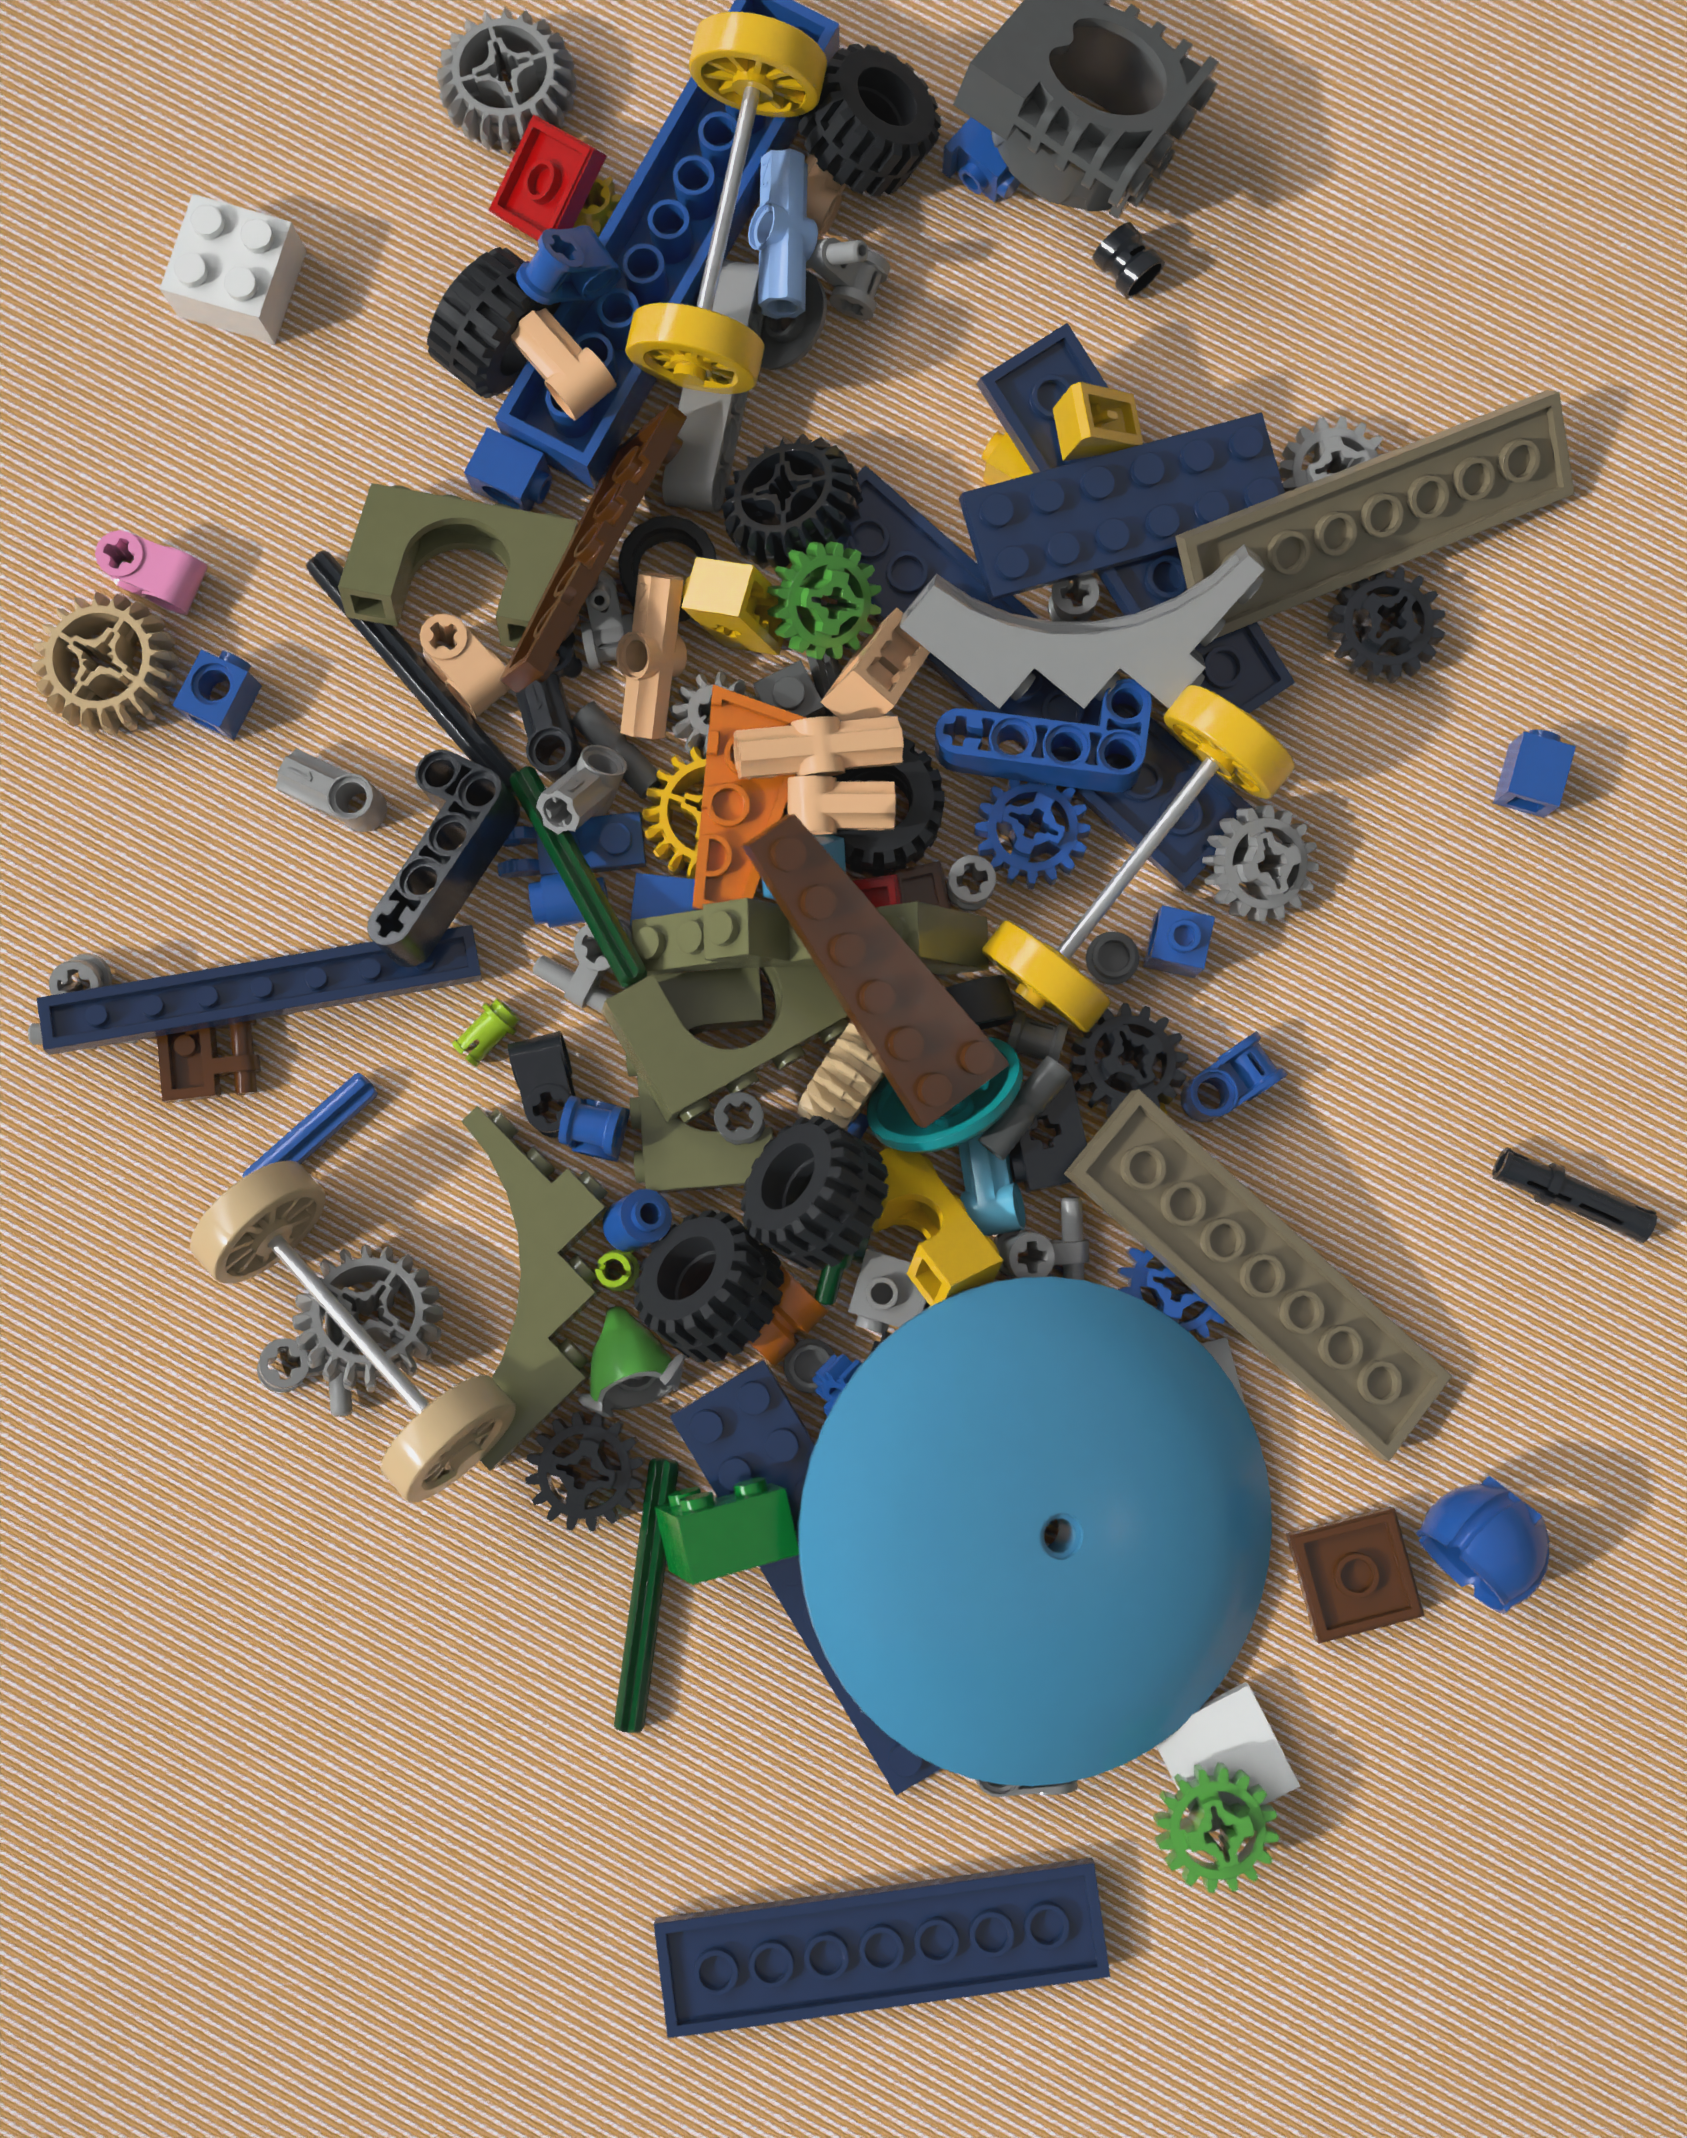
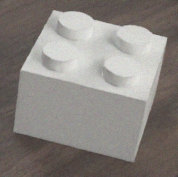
(233, 268)

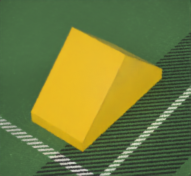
(1095, 421)

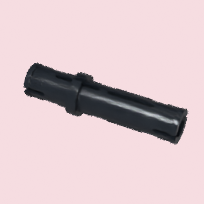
(1552, 1185)

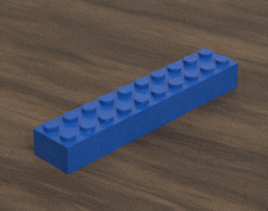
(662, 247)

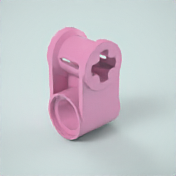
(156, 573)

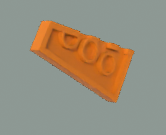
(734, 807)

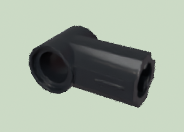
(548, 726)

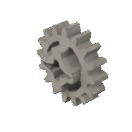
(1333, 449)
(1246, 845)

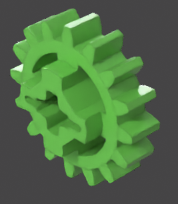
(820, 624)
(1193, 1830)

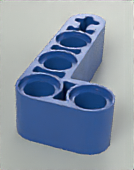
(1042, 736)

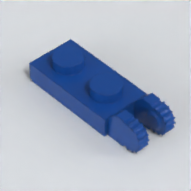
(605, 842)

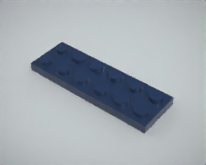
(1116, 505)

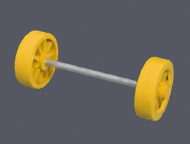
(761, 71)
(1227, 744)

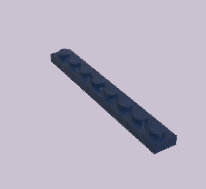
(248, 992)

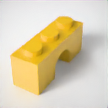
(955, 1248)

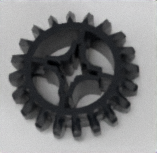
(790, 500)

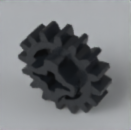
(1405, 638)
(1146, 1049)
(580, 1494)

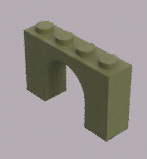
(409, 527)
(687, 1072)
(674, 1153)

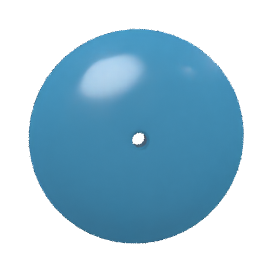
(936, 1510)

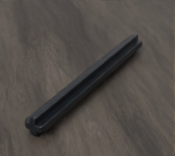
(417, 677)

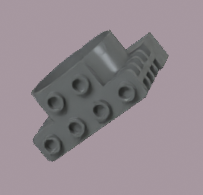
(1060, 143)

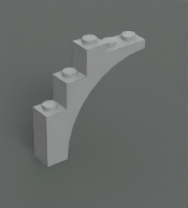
(1154, 646)

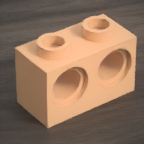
(876, 672)

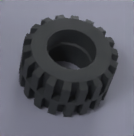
(871, 121)
(476, 324)
(919, 828)
(814, 1193)
(708, 1286)

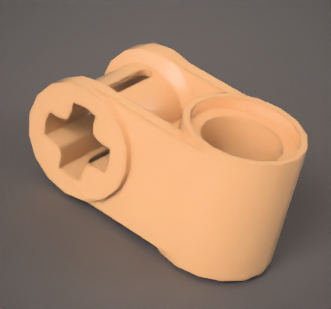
(466, 670)

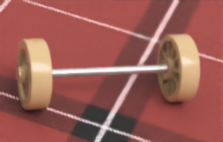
(262, 1224)

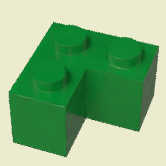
(726, 1534)

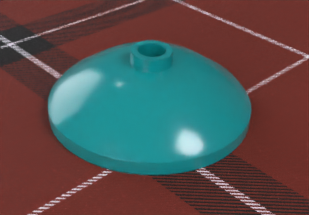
(964, 1121)

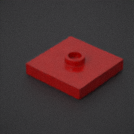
(546, 180)

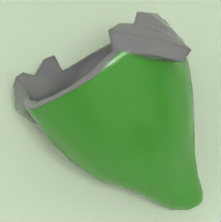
(621, 1362)

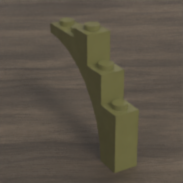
(759, 935)
(553, 1289)

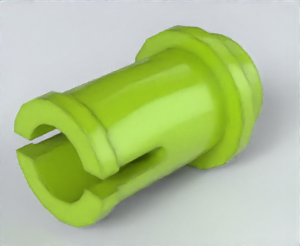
(488, 1029)
(629, 1263)

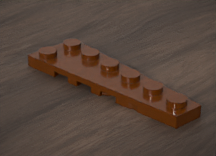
(591, 546)
(894, 1001)

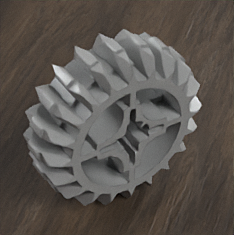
(475, 85)
(387, 1331)

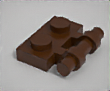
(192, 1065)

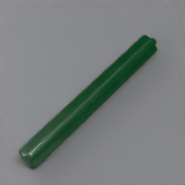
(581, 884)
(644, 1601)

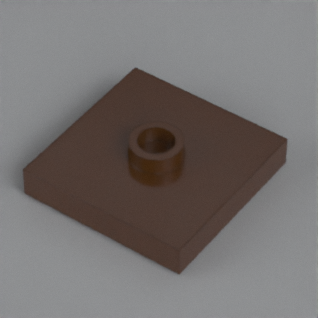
(1355, 1574)

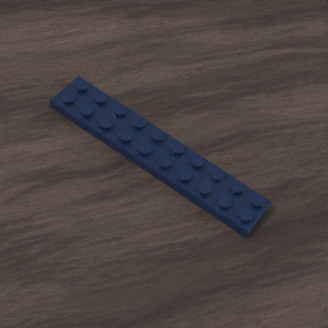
(905, 559)

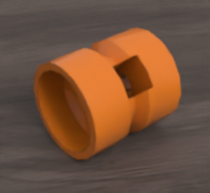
(795, 1313)

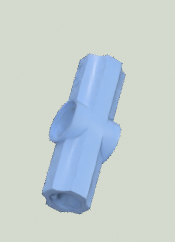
(782, 234)

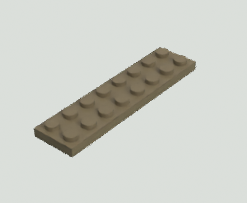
(1390, 508)
(1258, 1274)

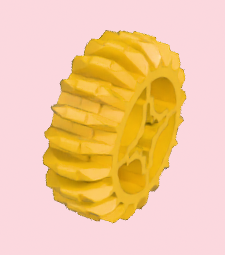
(671, 800)

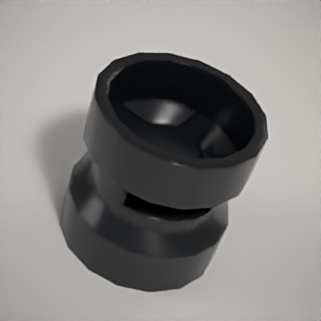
(1128, 260)

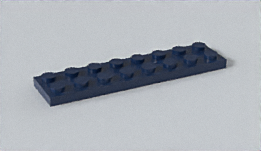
(1023, 395)
(754, 1432)
(881, 1947)

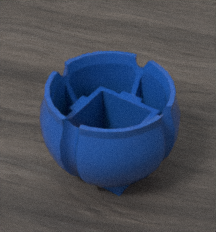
(1488, 1541)

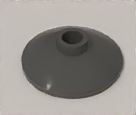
(792, 338)

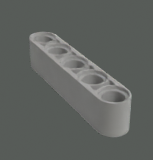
(713, 421)

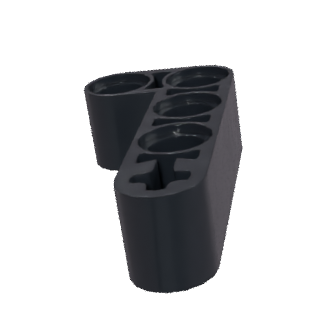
(409, 917)

